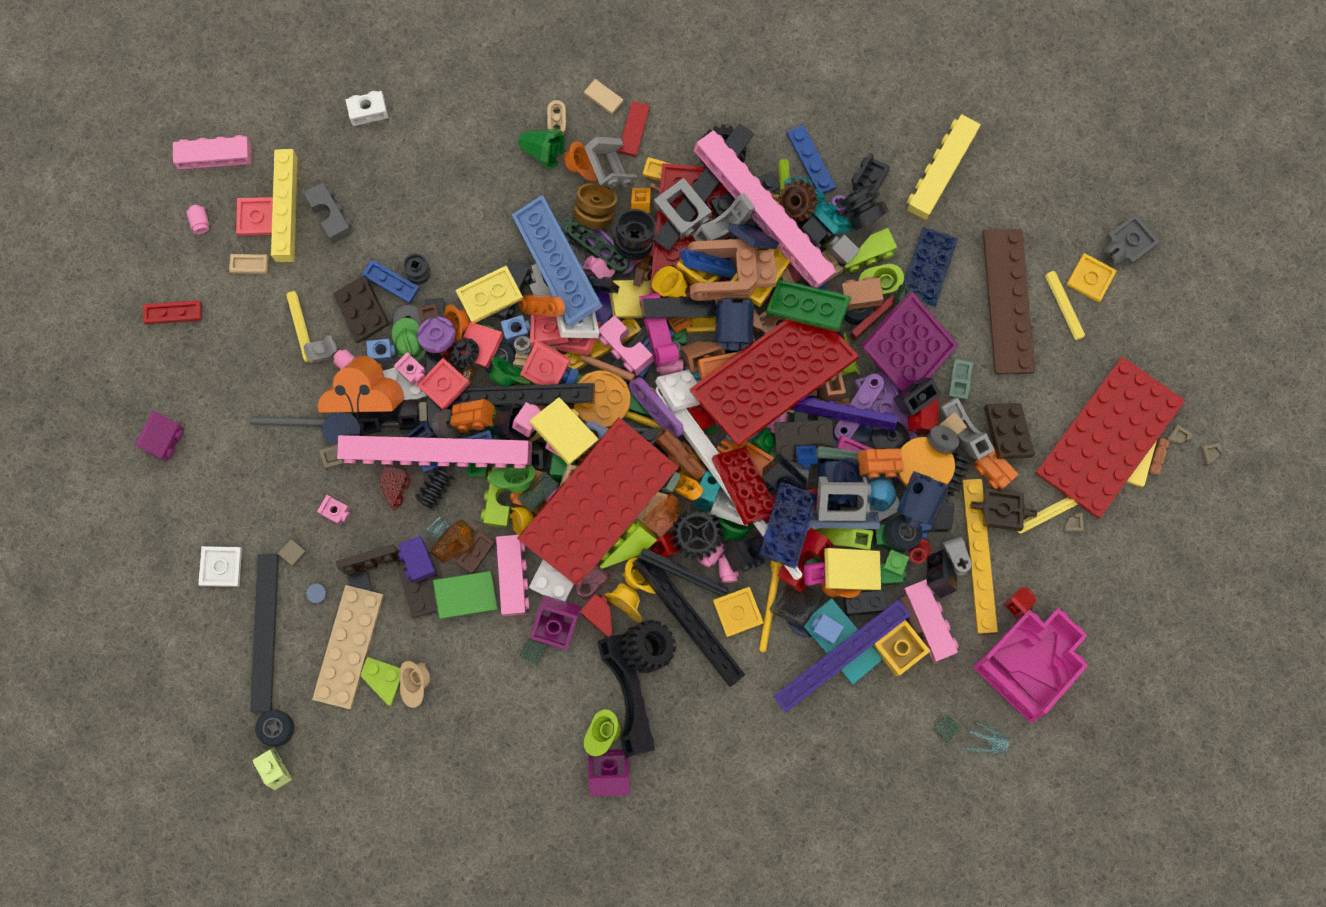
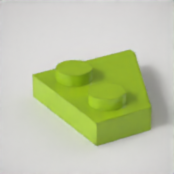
(382, 679)

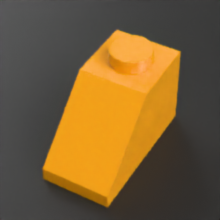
(641, 199)

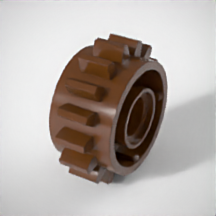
(807, 198)

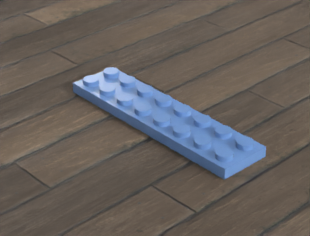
(557, 260)

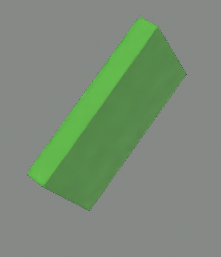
(464, 595)

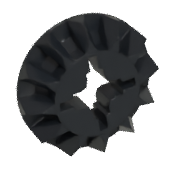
(464, 360)

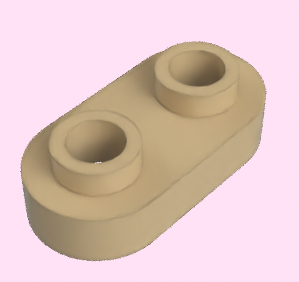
(559, 119)

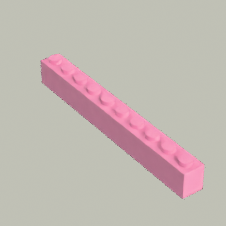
(767, 213)
(435, 450)

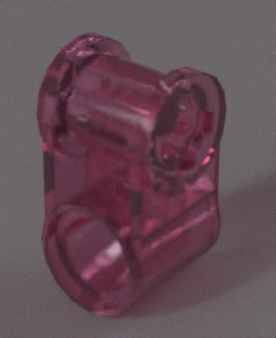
(594, 580)

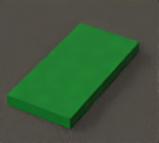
(808, 305)

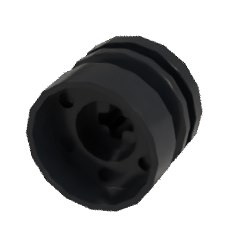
(864, 206)
(634, 234)

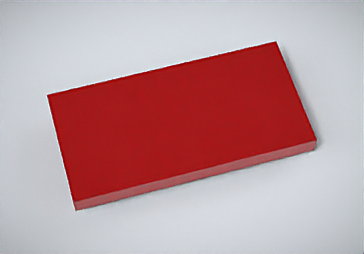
(744, 485)

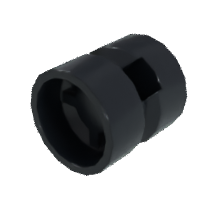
(420, 271)

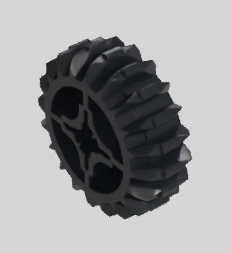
(690, 527)

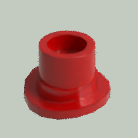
(920, 552)

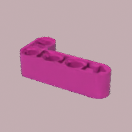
(663, 349)

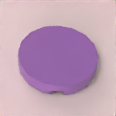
(436, 334)

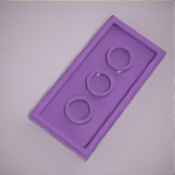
(885, 401)

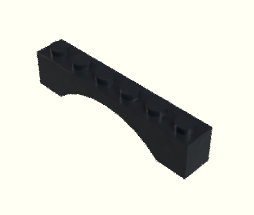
(636, 736)

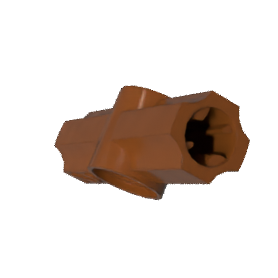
(680, 454)

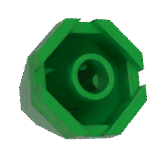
(543, 145)

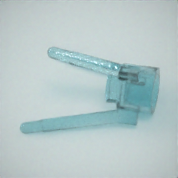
(998, 742)

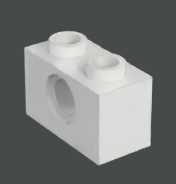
(361, 116)

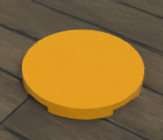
(611, 398)
(922, 458)

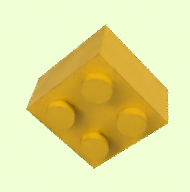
(901, 648)

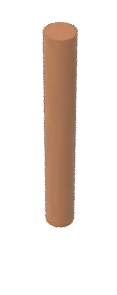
(607, 367)

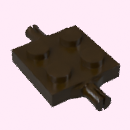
(1003, 509)

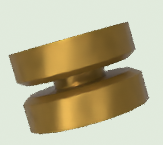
(594, 206)

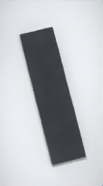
(677, 308)

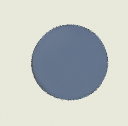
(316, 593)

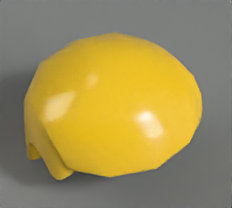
(521, 518)

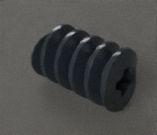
(960, 461)
(434, 488)

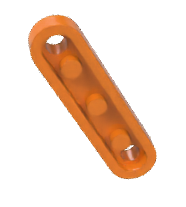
(542, 305)

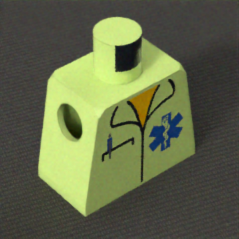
(271, 769)

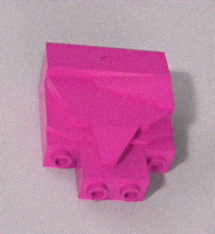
(1034, 662)

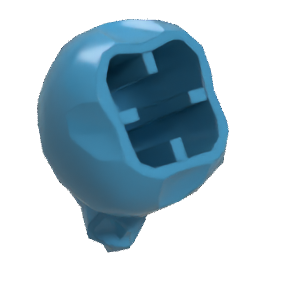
(882, 493)

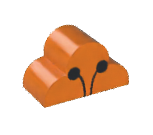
(361, 389)

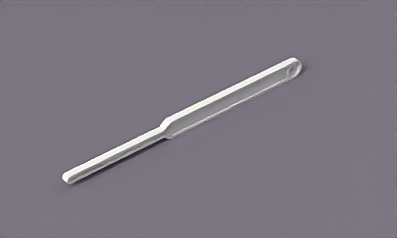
(705, 451)

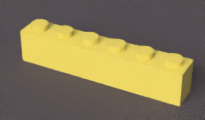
(943, 167)
(284, 205)

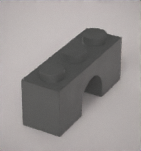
(335, 225)

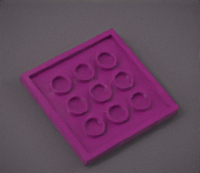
(909, 343)

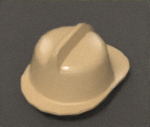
(413, 681)

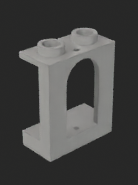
(608, 146)
(663, 201)
(858, 488)

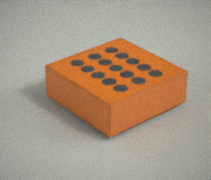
(679, 324)

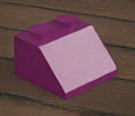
(160, 436)
(555, 622)
(609, 774)

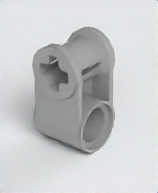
(957, 553)

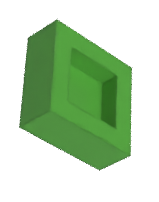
(896, 562)

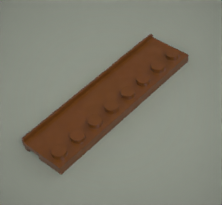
(1008, 302)

